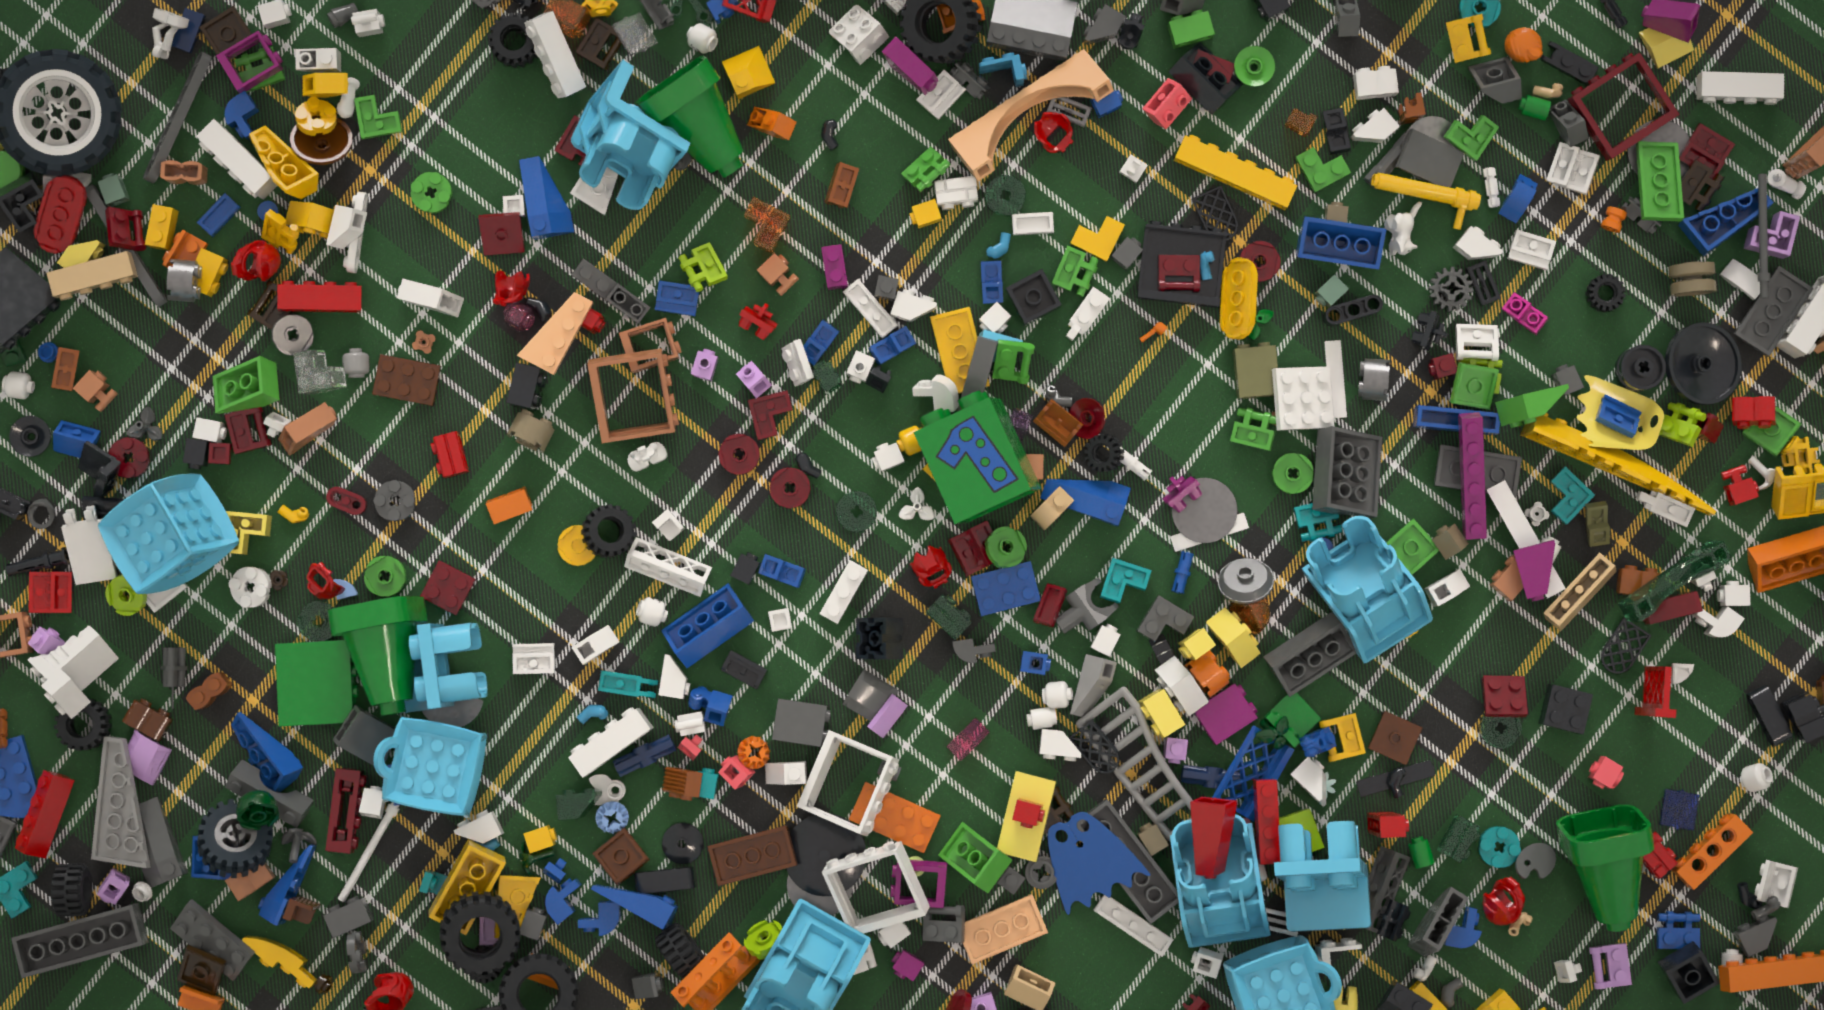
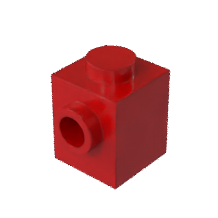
(1028, 813)

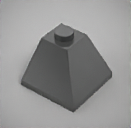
(1497, 79)

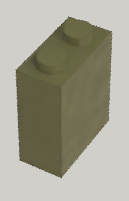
(1254, 370)

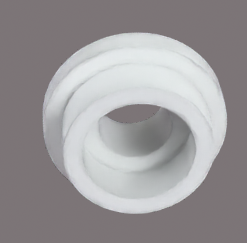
(142, 891)

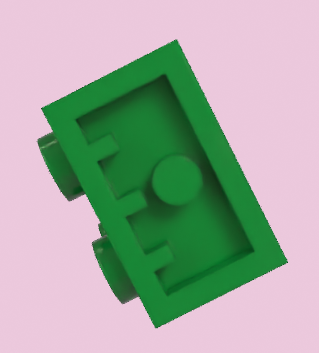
(1299, 715)

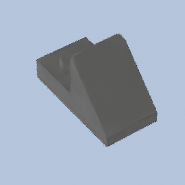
(1011, 880)

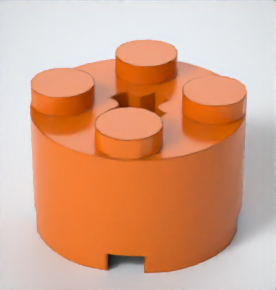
(1208, 674)

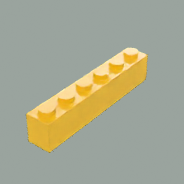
(1235, 172)

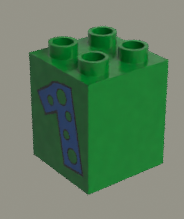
(976, 457)

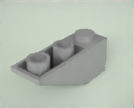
(1093, 682)

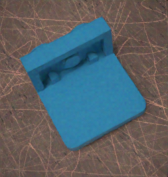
(1007, 61)

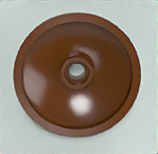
(322, 148)

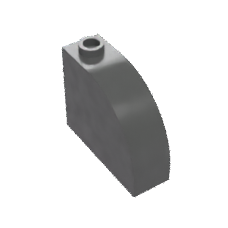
(1438, 922)

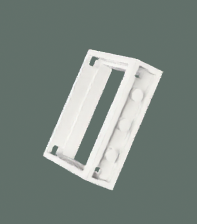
(820, 772)
(885, 918)

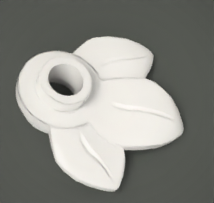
(604, 783)

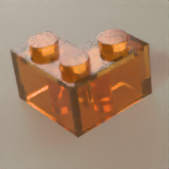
(570, 16)
(772, 223)

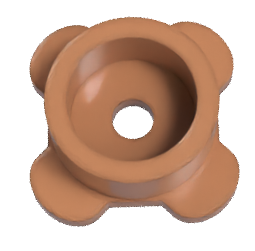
(420, 336)

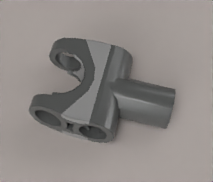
(1083, 609)

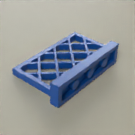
(1272, 769)

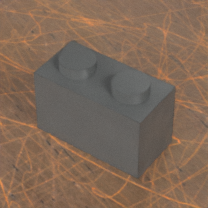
(348, 917)

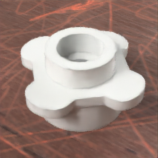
(1543, 514)

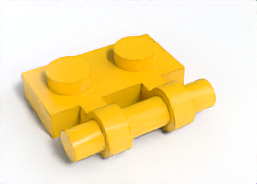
(278, 233)

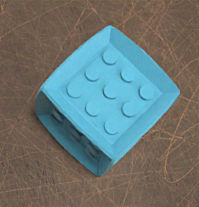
(168, 533)
(432, 766)
(1281, 977)

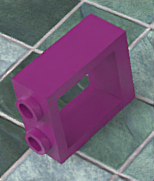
(226, 56)
(920, 865)

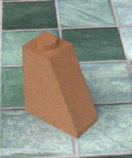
(307, 428)

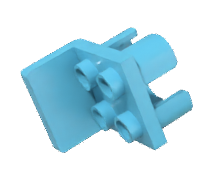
(626, 142)
(1367, 588)
(432, 677)
(1323, 892)
(1221, 907)
(807, 963)

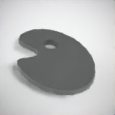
(1540, 858)

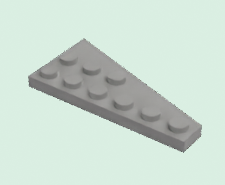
(118, 819)

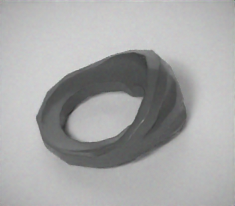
(41, 502)

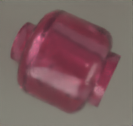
(519, 316)

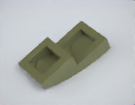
(1597, 523)

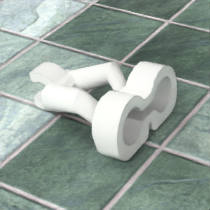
(167, 18)
(640, 458)

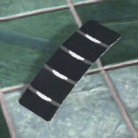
(1161, 649)

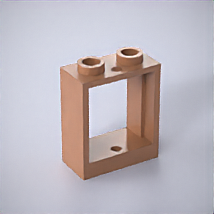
(628, 347)
(24, 625)

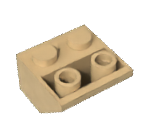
(1029, 988)

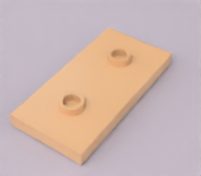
(1003, 929)

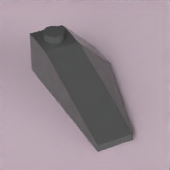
(162, 847)

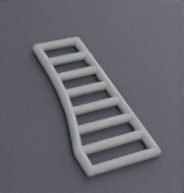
(1152, 747)

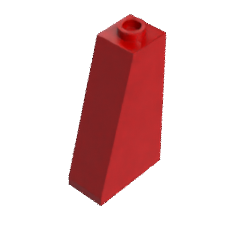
(1212, 833)

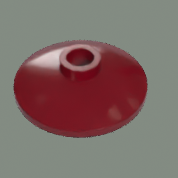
(1082, 410)

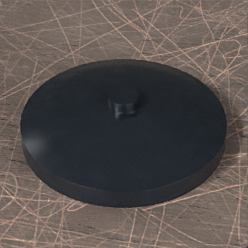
(1703, 363)
(815, 844)

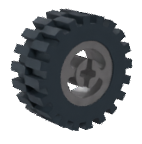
(219, 848)

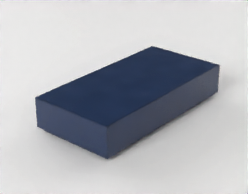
(186, 38)

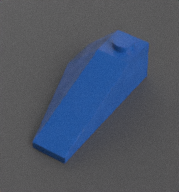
(544, 204)
(1092, 498)
(275, 761)
(275, 903)
(649, 907)

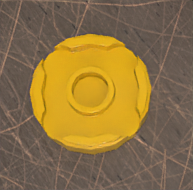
(572, 547)

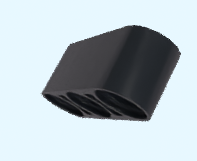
(1360, 304)
(1769, 716)
(664, 880)

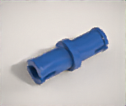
(1182, 572)

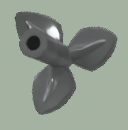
(140, 427)
(295, 836)

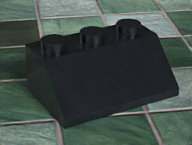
(1207, 90)

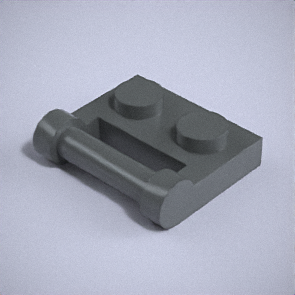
(943, 929)

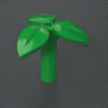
(1263, 317)

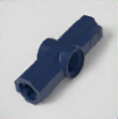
(644, 755)
(1206, 776)

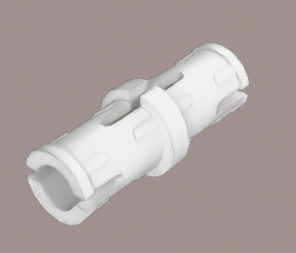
(1134, 465)

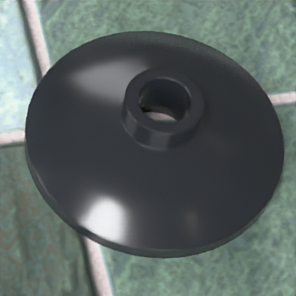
(20, 435)
(690, 835)

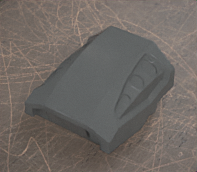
(868, 695)

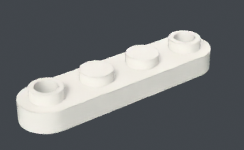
(351, 261)

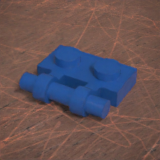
(1677, 937)

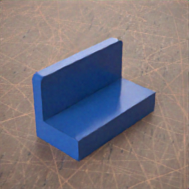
(70, 438)

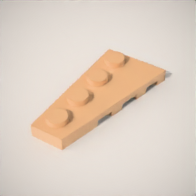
(556, 336)

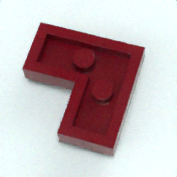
(764, 409)

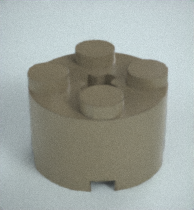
(531, 431)

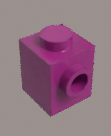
(906, 965)

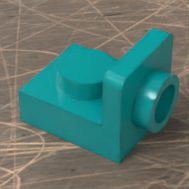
(432, 882)

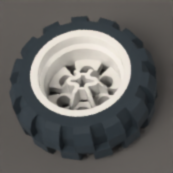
(94, 91)

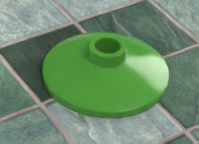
(1261, 58)

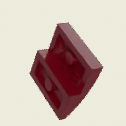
(1707, 148)
(971, 549)

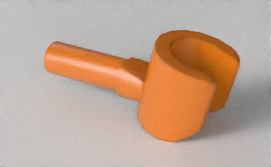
(1159, 328)

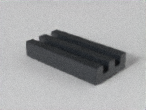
(1475, 284)

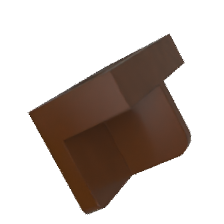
(300, 909)

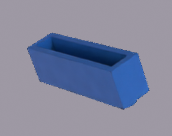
(1447, 419)

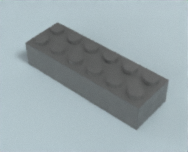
(1152, 893)
(80, 940)

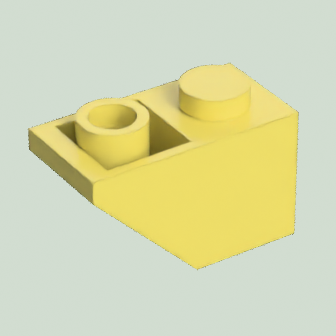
(81, 253)

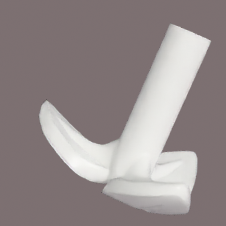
(1768, 474)
(925, 512)

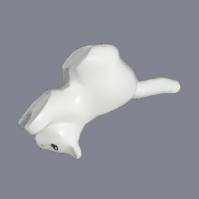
(1401, 227)

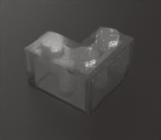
(314, 375)

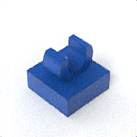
(555, 871)

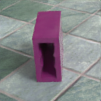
(1226, 713)

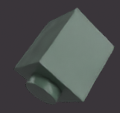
(113, 190)
(1330, 291)

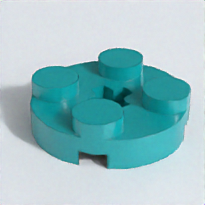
(1491, 12)
(1510, 849)

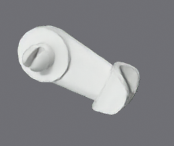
(347, 104)
(1783, 182)

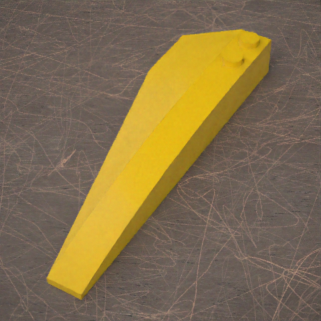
(1567, 440)

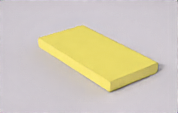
(1019, 840)

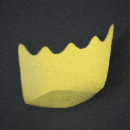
(1606, 437)

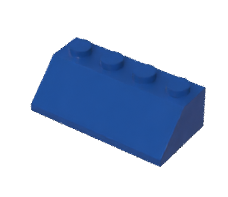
(1341, 242)
(707, 625)

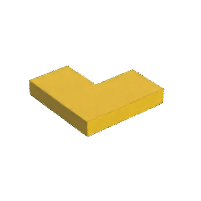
(1098, 244)

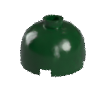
(257, 810)

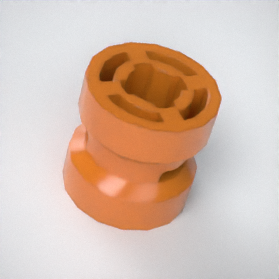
(1613, 221)

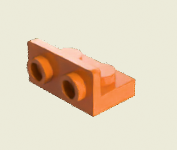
(184, 248)

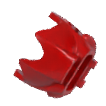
(1047, 125)
(512, 287)
(930, 564)
(330, 589)

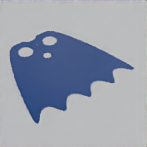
(1092, 867)

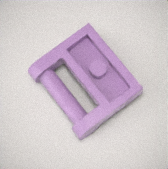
(1617, 965)

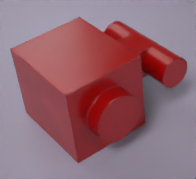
(1740, 489)

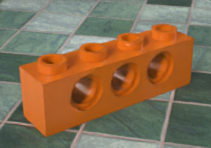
(1723, 849)

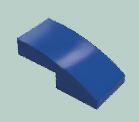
(991, 281)
(820, 341)
(892, 345)
(782, 571)

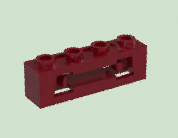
(353, 820)

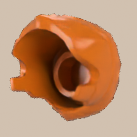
(1523, 45)

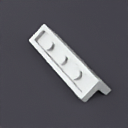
(665, 570)

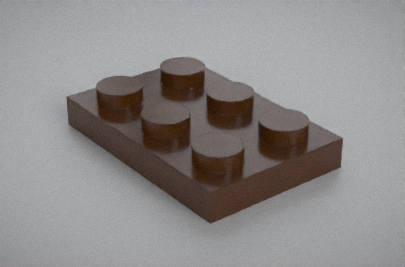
(406, 380)

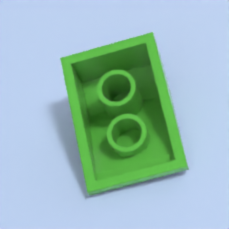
(246, 386)
(1528, 406)
(975, 857)

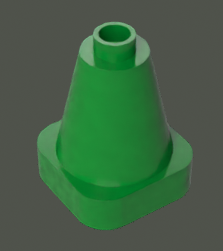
(696, 111)
(379, 646)
(1608, 856)

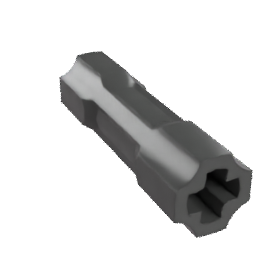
(1388, 162)

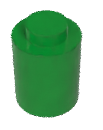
(1534, 107)
(1421, 852)

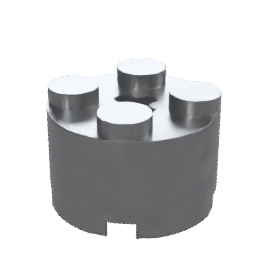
(183, 280)
(1375, 379)

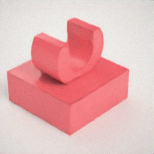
(690, 747)

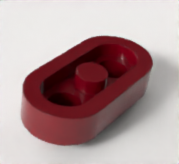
(347, 500)

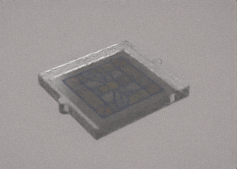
(634, 34)

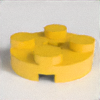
(316, 107)

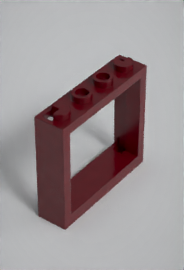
(1593, 129)

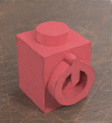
(1606, 773)

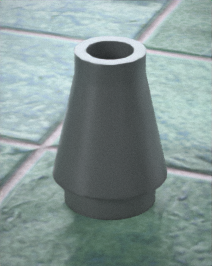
(341, 15)

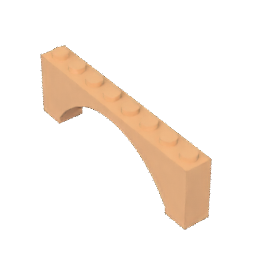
(1073, 78)

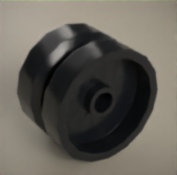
(1629, 364)

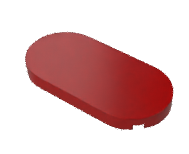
(60, 213)

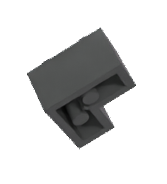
(1161, 614)

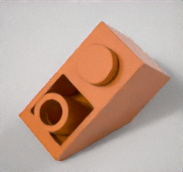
(772, 123)

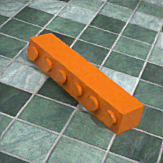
(1771, 972)

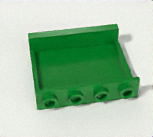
(314, 683)

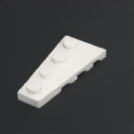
(596, 197)

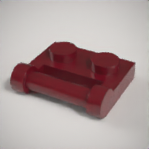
(119, 228)
(1179, 266)
(241, 432)

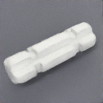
(1491, 187)

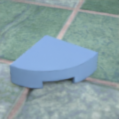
(349, 590)

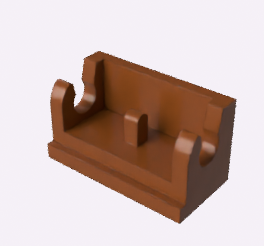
(1413, 110)
(841, 185)
(65, 369)
(1058, 422)

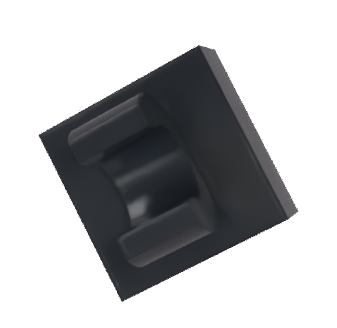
(878, 379)

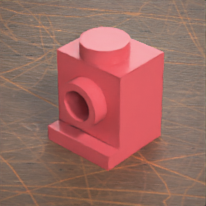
(729, 773)

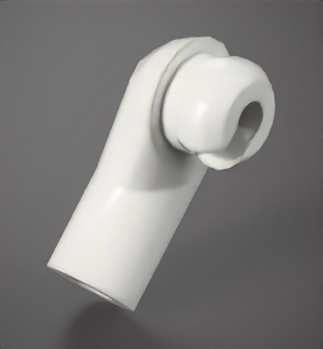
(1423, 973)

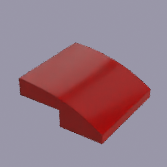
(50, 592)

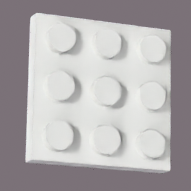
(1303, 398)

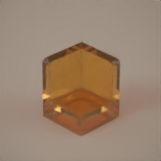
(1300, 122)

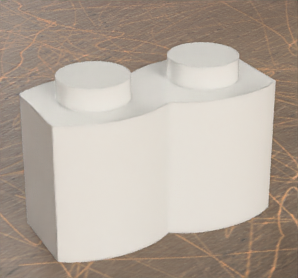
(1375, 83)

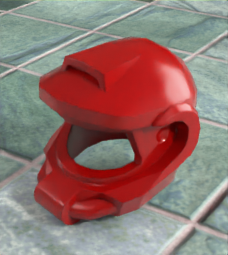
(265, 261)
(1498, 907)
(395, 986)

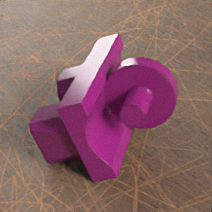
(1179, 489)

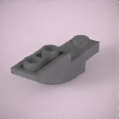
(610, 291)

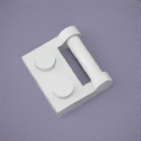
(1477, 336)

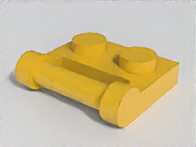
(1461, 40)
(1349, 737)

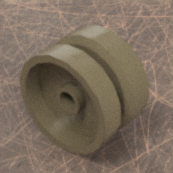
(1692, 276)

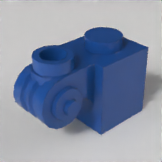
(716, 704)
(1317, 742)

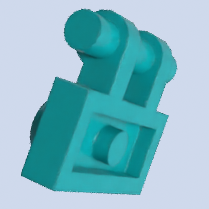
(1308, 518)

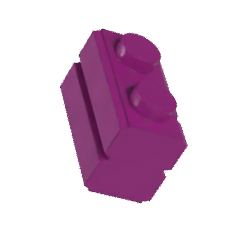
(834, 267)

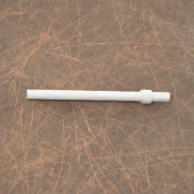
(391, 811)

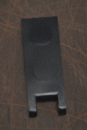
(1570, 64)

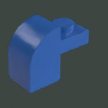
(238, 111)
(1518, 198)
(556, 902)
(608, 919)
(1465, 935)

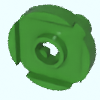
(420, 188)
(1292, 485)
(994, 547)
(373, 574)

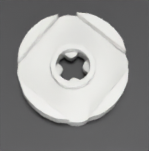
(239, 590)

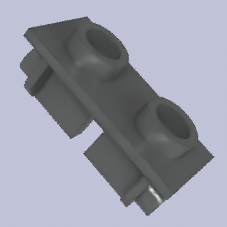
(659, 13)
(976, 83)
(1634, 210)

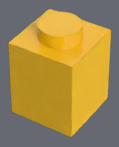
(925, 214)
(540, 838)

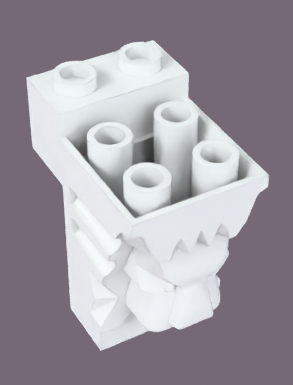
(72, 669)

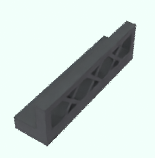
(1381, 873)

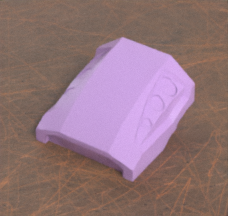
(147, 757)

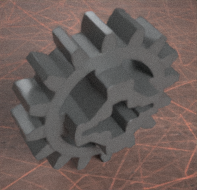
(1452, 277)

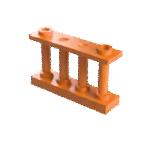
(715, 975)

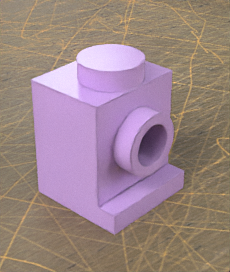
(110, 894)

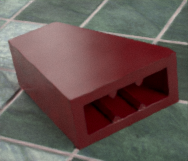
(1675, 607)

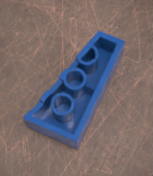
(1718, 224)

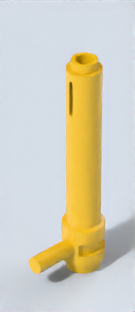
(1456, 197)

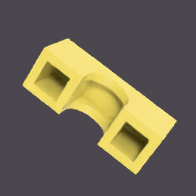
(1196, 644)

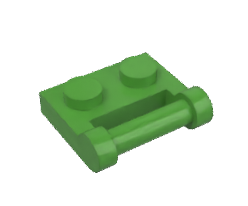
(1006, 359)

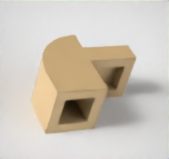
(1052, 508)

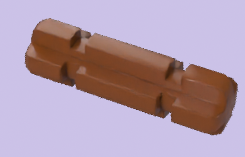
(3, 729)

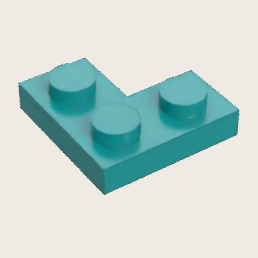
(1574, 493)
(1121, 574)
(11, 886)

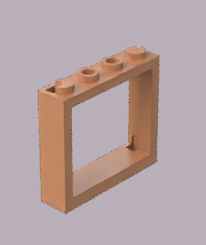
(1807, 157)
(634, 432)

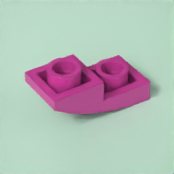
(1524, 313)

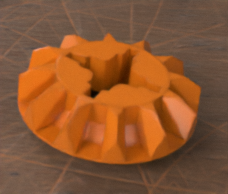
(745, 749)

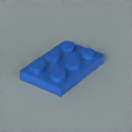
(1005, 588)

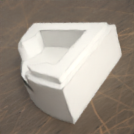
(1680, 672)

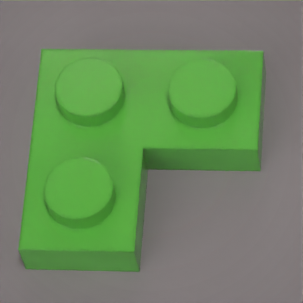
(371, 122)
(1472, 141)
(1321, 175)

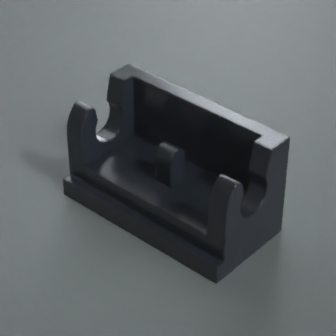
(13, 505)
(744, 669)

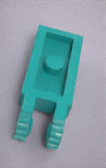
(625, 684)

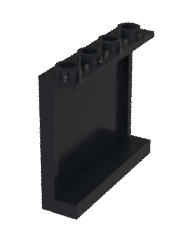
(1181, 241)
(23, 299)

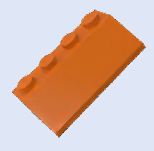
(1787, 559)

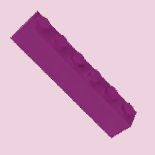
(1472, 475)

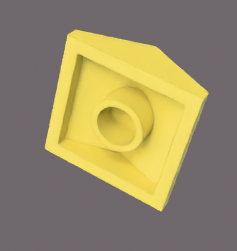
(1663, 47)

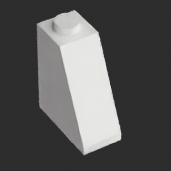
(430, 297)
(786, 773)

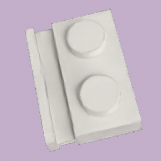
(943, 96)
(1531, 249)
(797, 362)
(533, 658)

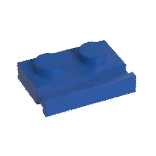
(676, 298)
(1618, 416)

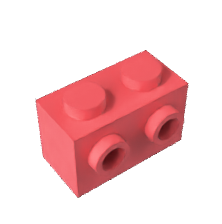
(1168, 102)

